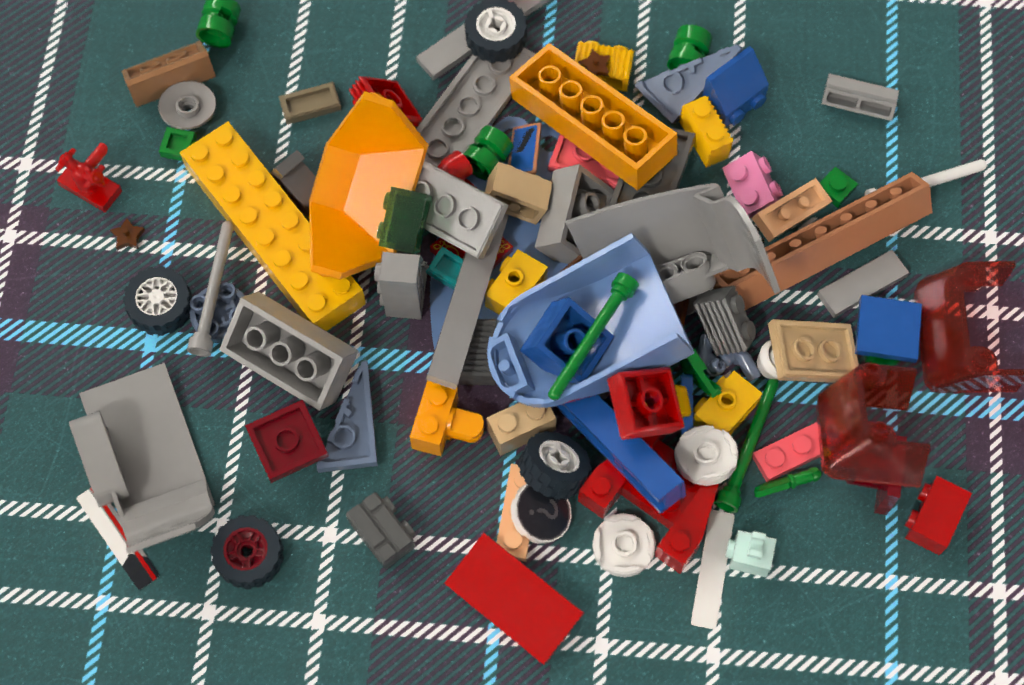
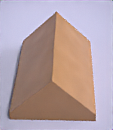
(151, 78)

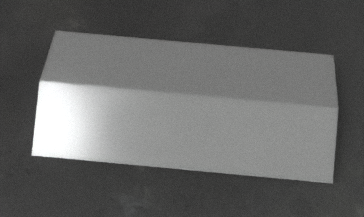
(860, 97)

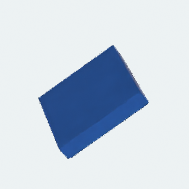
(888, 329)

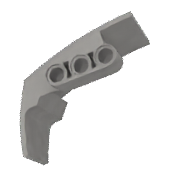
(687, 232)
(143, 458)

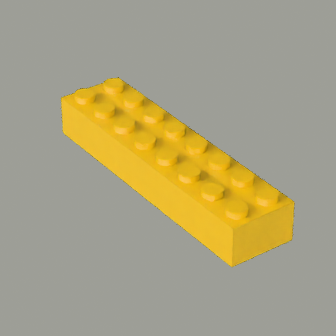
(268, 225)

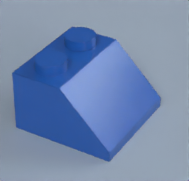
(737, 87)
(558, 337)

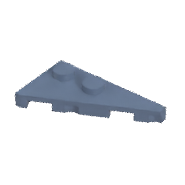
(684, 84)
(353, 437)

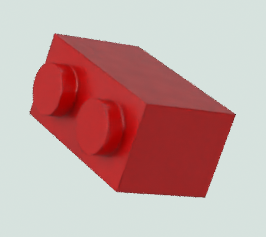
(937, 514)

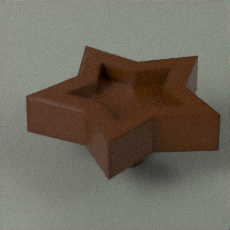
(596, 63)
(127, 235)

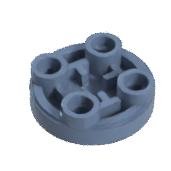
(225, 307)

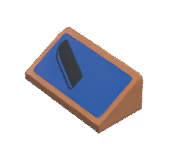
(526, 147)

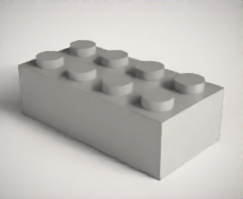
(288, 350)

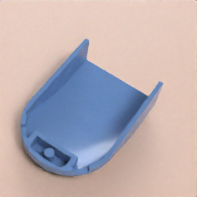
(643, 326)

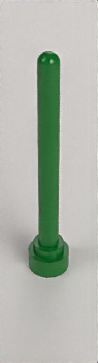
(623, 287)
(729, 497)

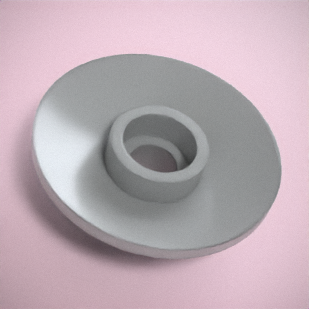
(184, 97)

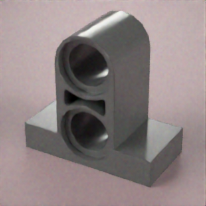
(295, 180)

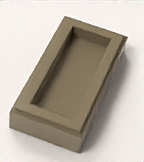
(310, 103)

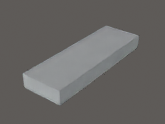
(866, 280)

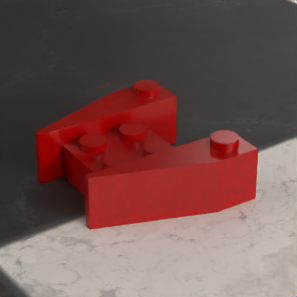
(684, 519)

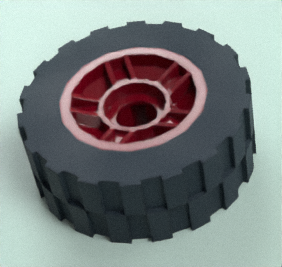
(254, 535)

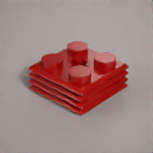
(388, 89)
(655, 387)

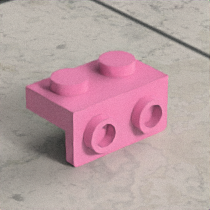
(752, 183)

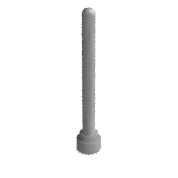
(201, 343)

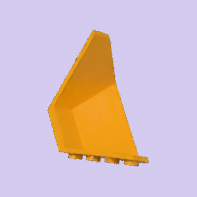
(358, 166)

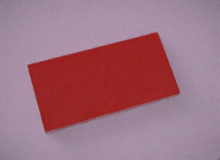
(514, 598)

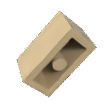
(522, 191)
(516, 425)

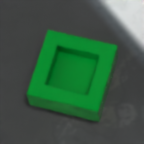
(175, 141)
(838, 186)

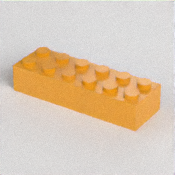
(594, 116)

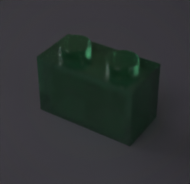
(404, 220)

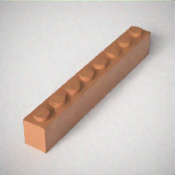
(834, 238)

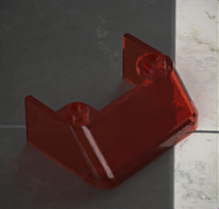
(944, 341)
(865, 449)

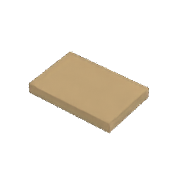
(812, 350)

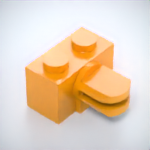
(441, 420)

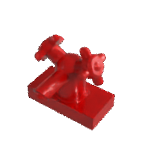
(86, 181)

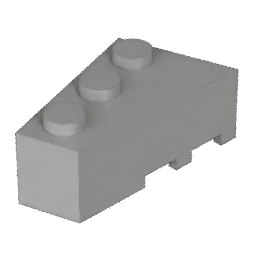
(401, 284)

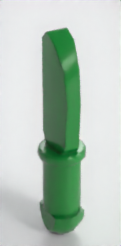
(790, 481)

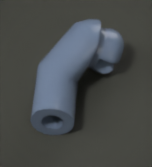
(745, 362)
(713, 365)

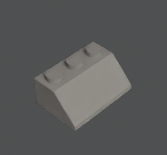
(572, 195)

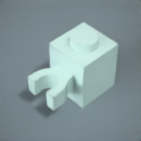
(751, 553)

